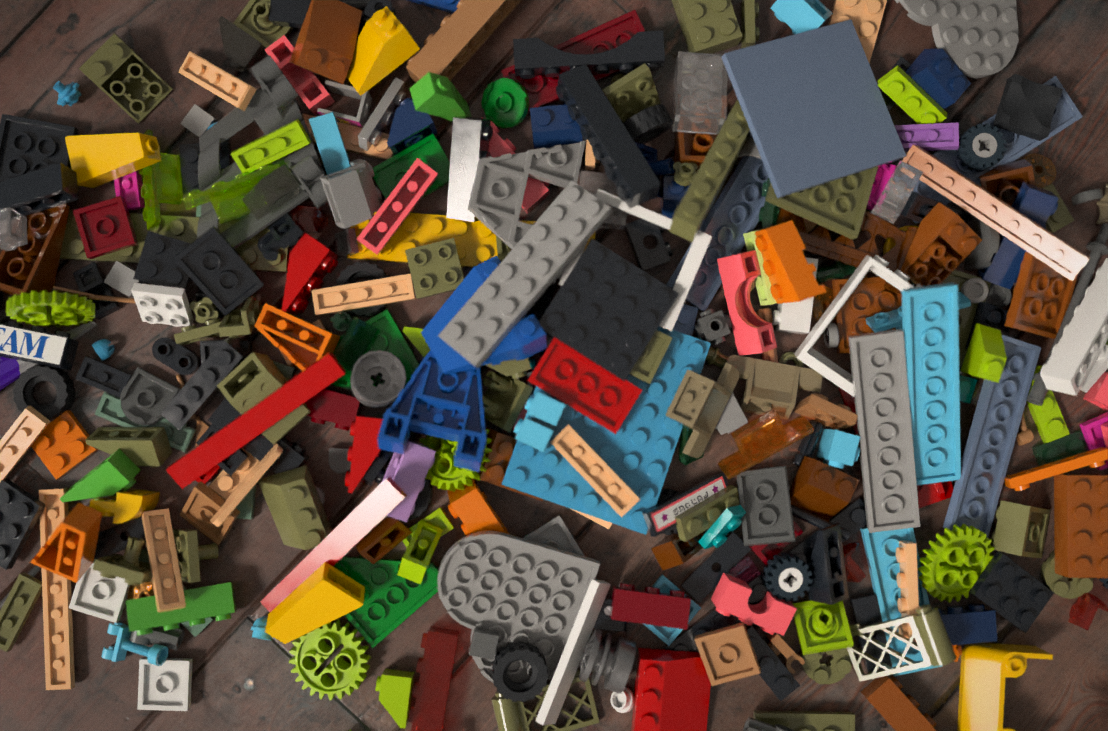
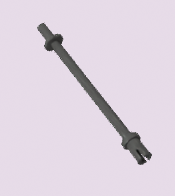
(1097, 249)

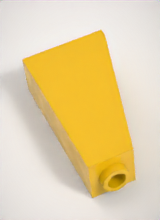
(110, 156)
(314, 603)

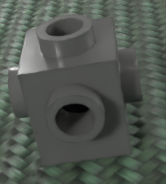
(704, 330)

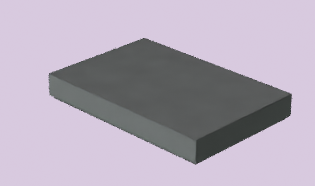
(767, 505)

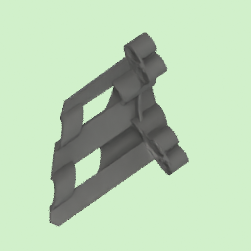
(271, 108)

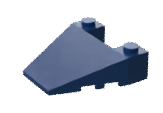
(519, 344)
(439, 407)

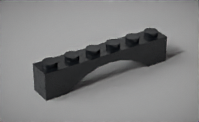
(538, 58)

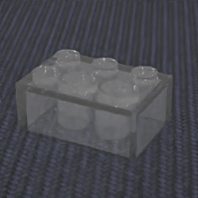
(699, 93)

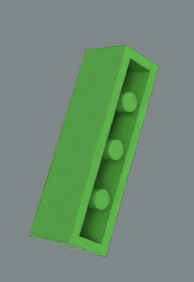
(200, 602)

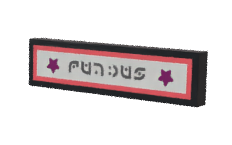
(662, 516)

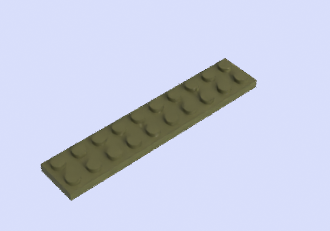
(176, 227)

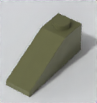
(140, 444)

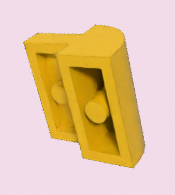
(126, 505)

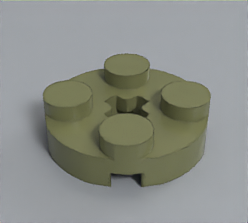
(1061, 585)
(827, 673)

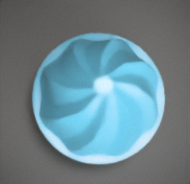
(259, 629)

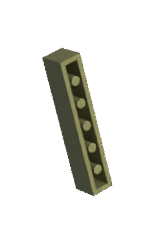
(711, 175)

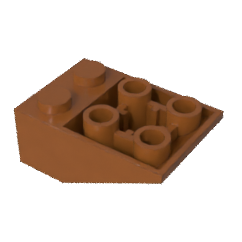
(938, 247)
(502, 449)

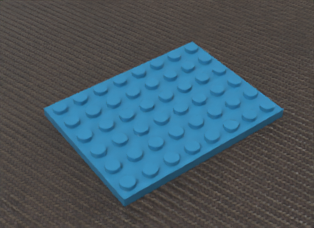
(636, 453)

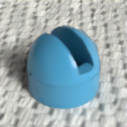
(103, 349)

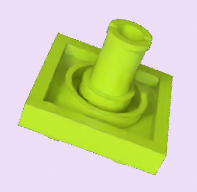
(822, 627)

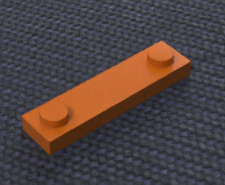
(1021, 480)

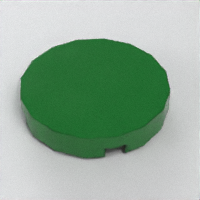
(505, 102)

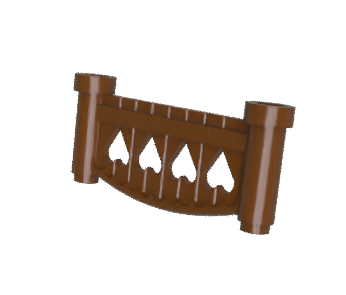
(843, 248)

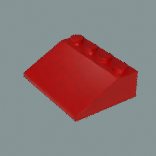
(670, 691)

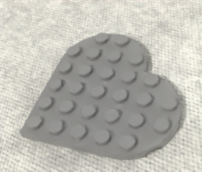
(973, 33)
(515, 590)

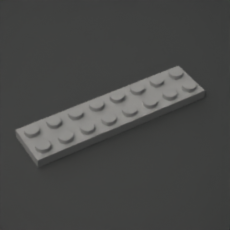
(525, 274)
(884, 430)

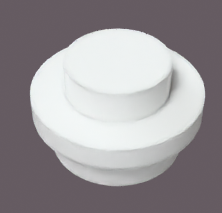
(622, 702)

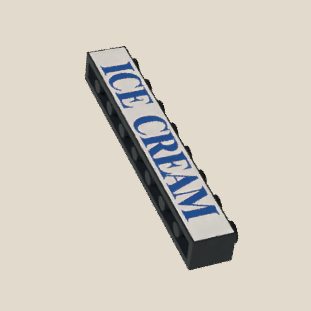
(37, 345)

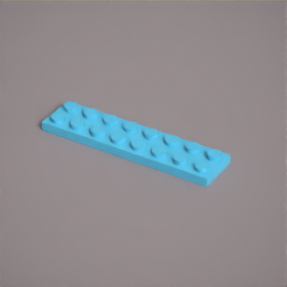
(933, 380)

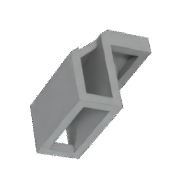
(352, 194)

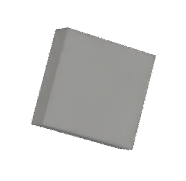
(197, 120)

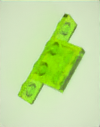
(160, 185)
(228, 196)

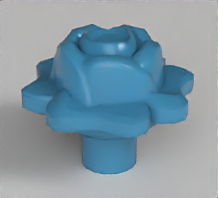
(67, 93)

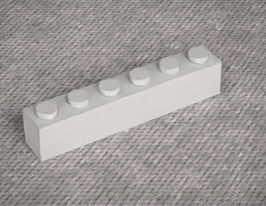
(1080, 340)

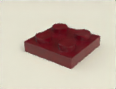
(105, 227)

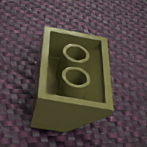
(296, 508)

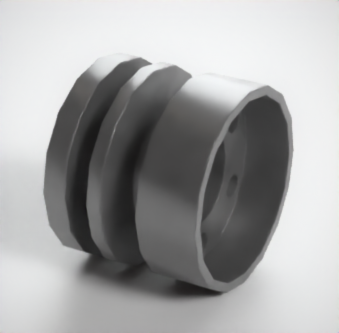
(383, 365)
(608, 661)

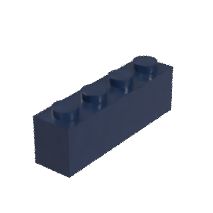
(1038, 206)

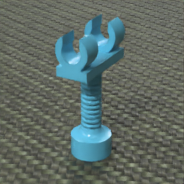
(155, 655)

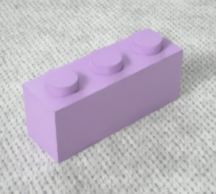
(409, 474)

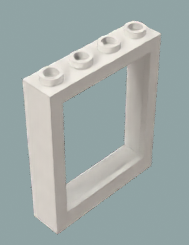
(688, 269)
(818, 361)

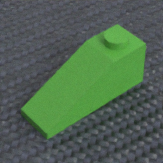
(438, 97)
(106, 479)

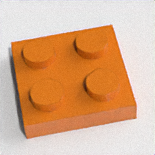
(63, 445)

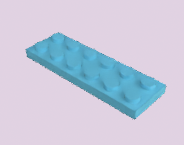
(883, 569)

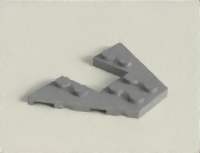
(502, 183)

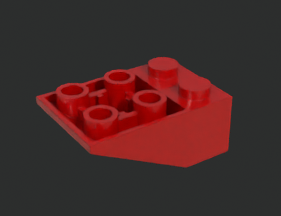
(306, 268)
(364, 450)

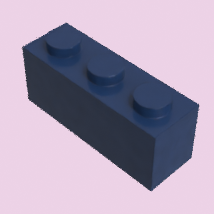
(969, 624)

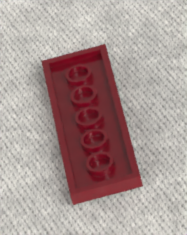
(600, 39)

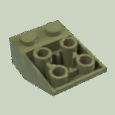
(125, 77)
(253, 382)

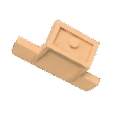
(237, 486)

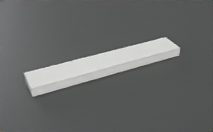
(573, 652)

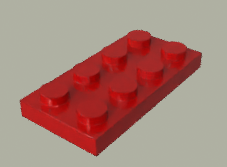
(584, 386)

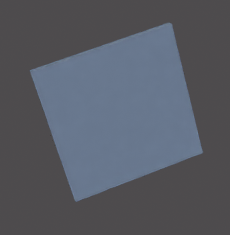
(813, 107)

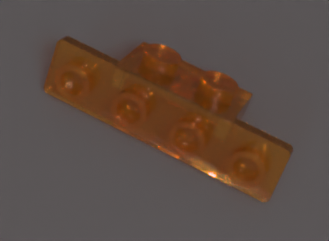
(761, 440)

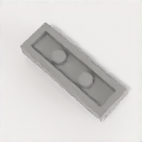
(382, 114)

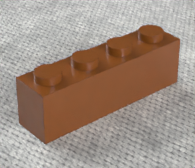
(895, 707)

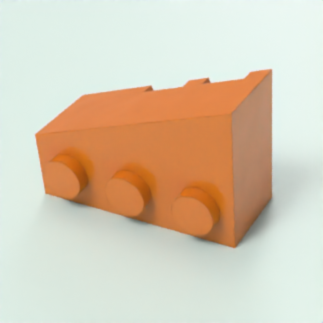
(786, 265)
(295, 337)
(474, 510)
(72, 545)

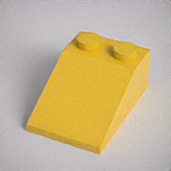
(379, 50)

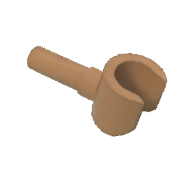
(1025, 435)

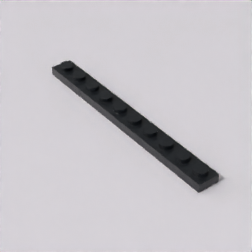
(850, 517)

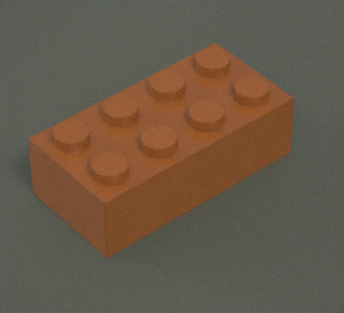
(1081, 525)

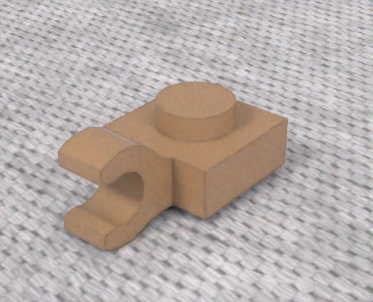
(779, 646)

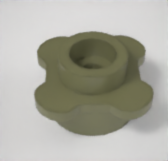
(684, 173)
(206, 303)

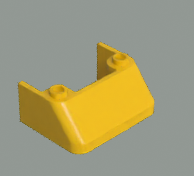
(983, 682)

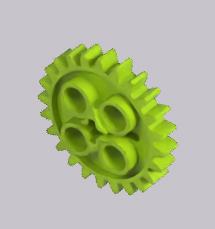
(36, 309)
(455, 477)
(955, 562)
(347, 675)

